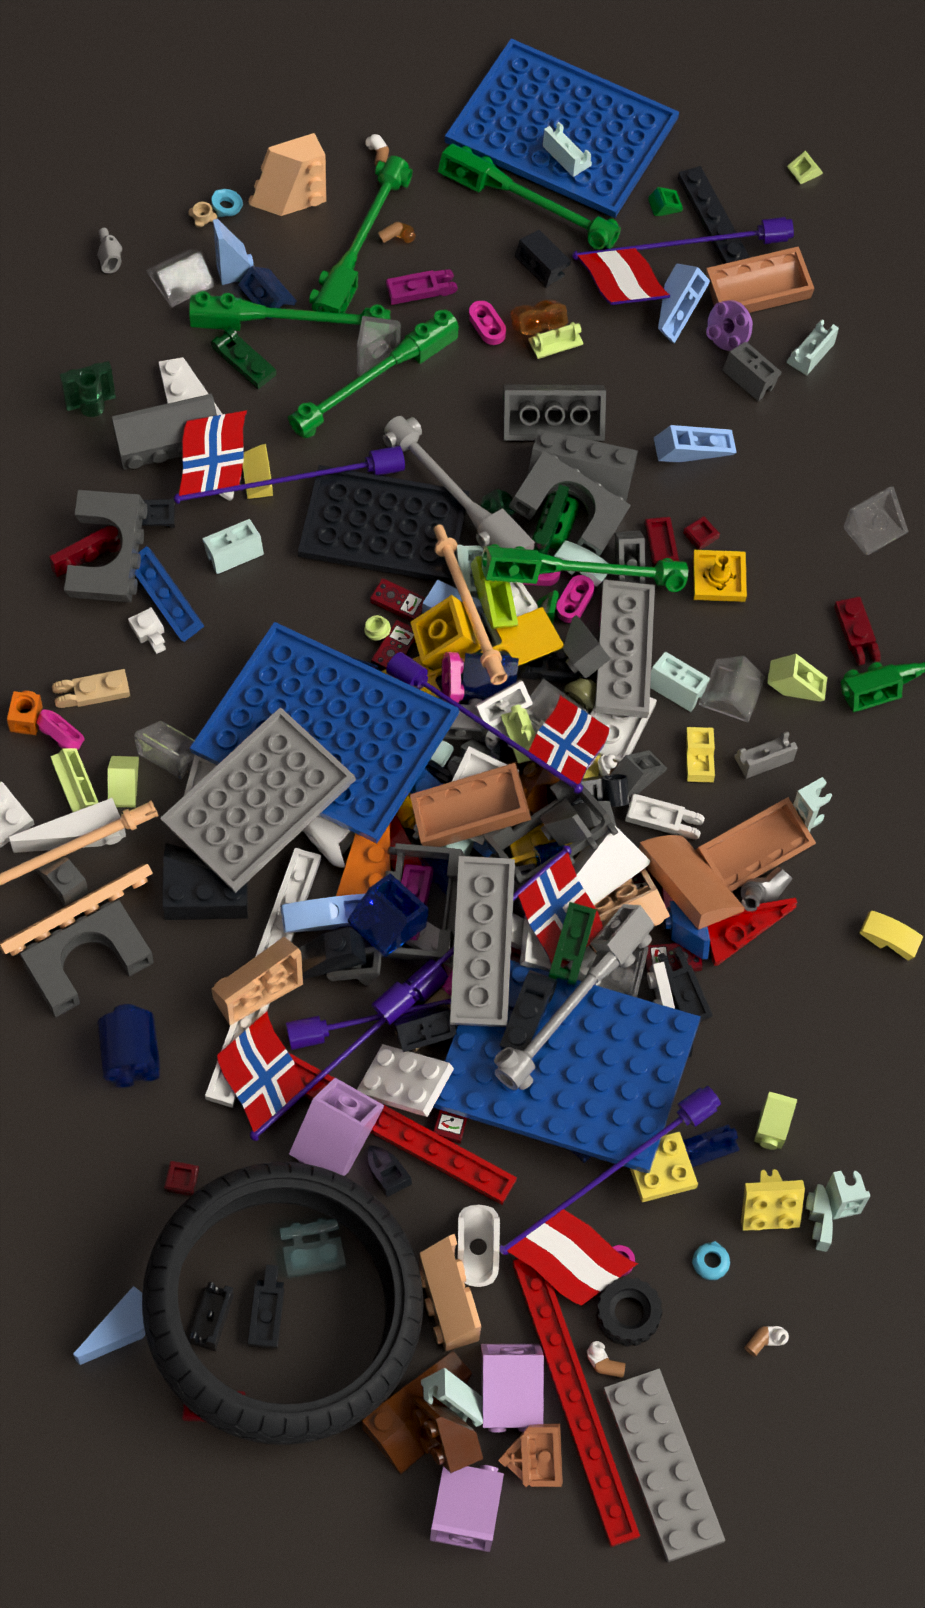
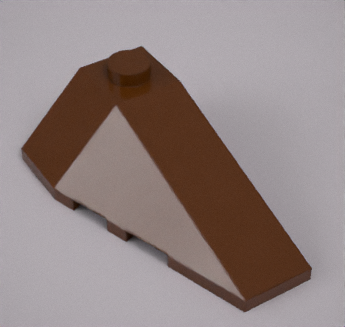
(393, 1423)

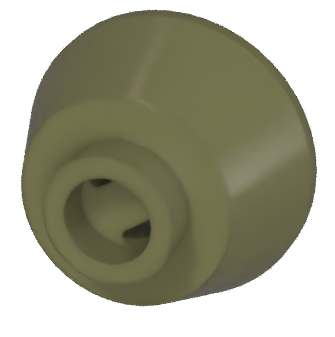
(582, 692)

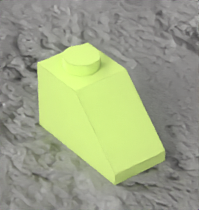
(797, 678)
(775, 1121)

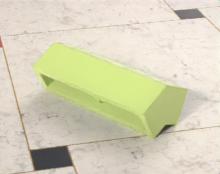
(74, 779)

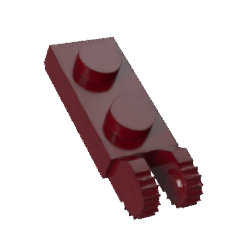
(857, 629)

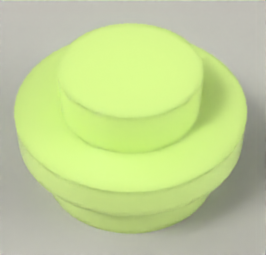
(377, 628)

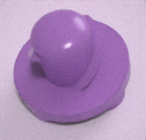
(729, 325)

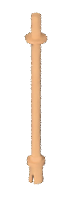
(491, 658)
(128, 820)

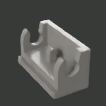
(766, 756)

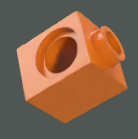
(24, 722)

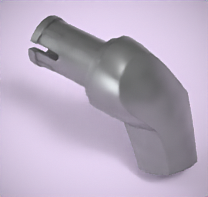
(764, 889)

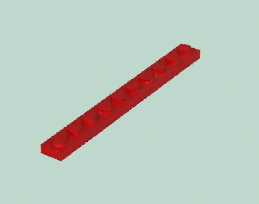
(426, 1145)
(577, 1406)

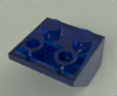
(477, 680)
(389, 915)

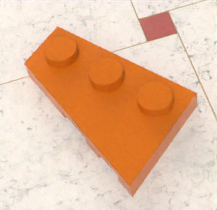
(365, 864)

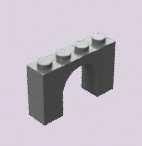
(603, 507)
(117, 579)
(107, 926)

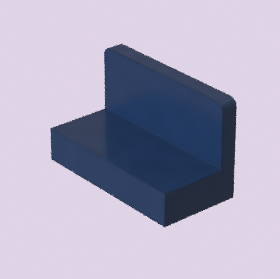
(265, 288)

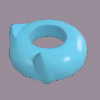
(226, 195)
(708, 1272)

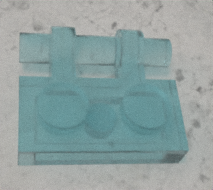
(312, 1256)

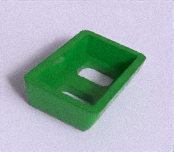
(567, 521)

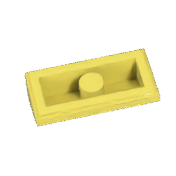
(257, 469)

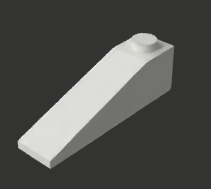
(69, 827)

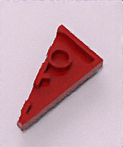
(738, 930)

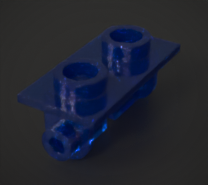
(711, 1145)

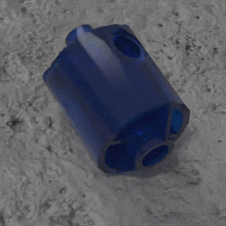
(128, 1045)

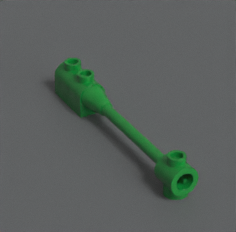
(479, 172)
(342, 280)
(229, 311)
(419, 344)
(525, 565)
(878, 684)

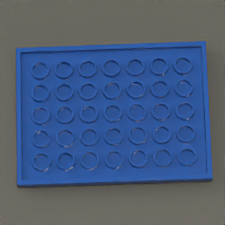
(536, 91)
(357, 713)
(596, 1082)

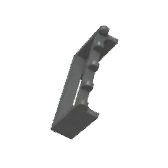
(502, 838)
(447, 933)

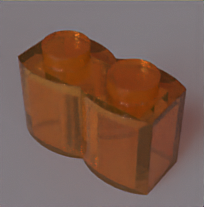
(533, 319)

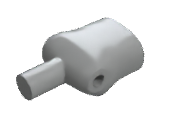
(109, 252)

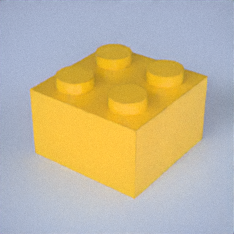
(444, 630)

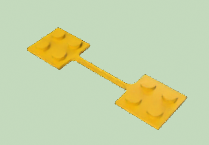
(528, 641)

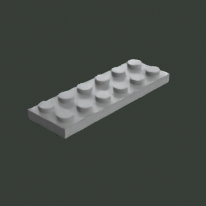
(627, 640)
(482, 941)
(664, 1465)

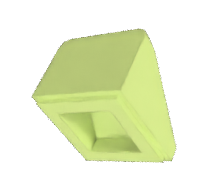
(804, 168)

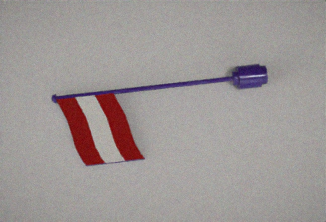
(627, 277)
(572, 1252)

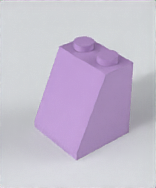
(335, 1127)
(511, 1386)
(467, 1507)

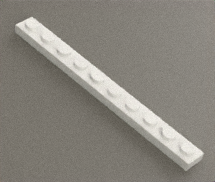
(294, 888)

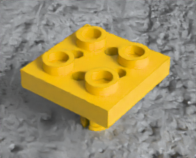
(720, 567)

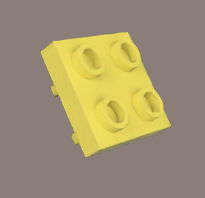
(669, 1173)
(772, 1203)

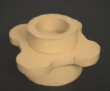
(202, 213)

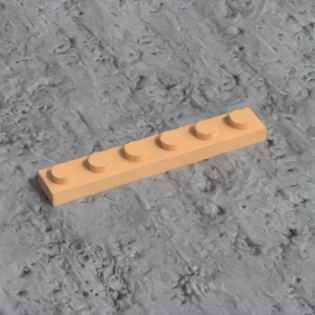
(86, 904)

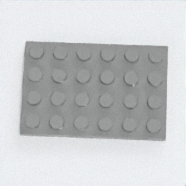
(258, 799)

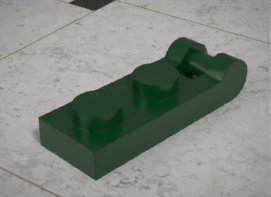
(243, 358)
(550, 522)
(572, 942)

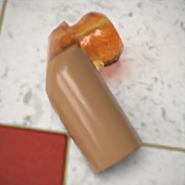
(399, 230)

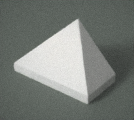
(501, 703)

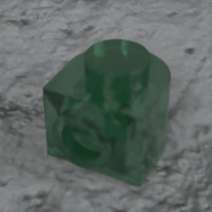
(496, 501)

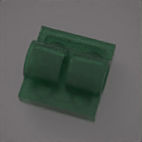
(88, 388)

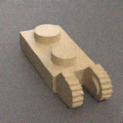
(92, 689)

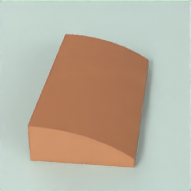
(762, 280)
(470, 806)
(757, 845)
(689, 880)

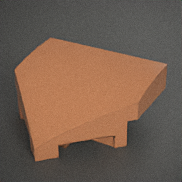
(536, 1456)

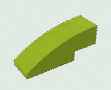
(495, 598)

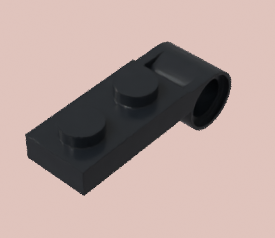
(603, 788)
(528, 1010)

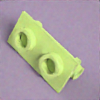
(556, 340)
(519, 730)

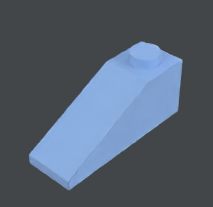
(230, 254)
(685, 288)
(693, 443)
(117, 1330)

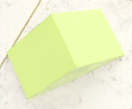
(123, 780)

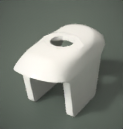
(329, 839)
(483, 1224)

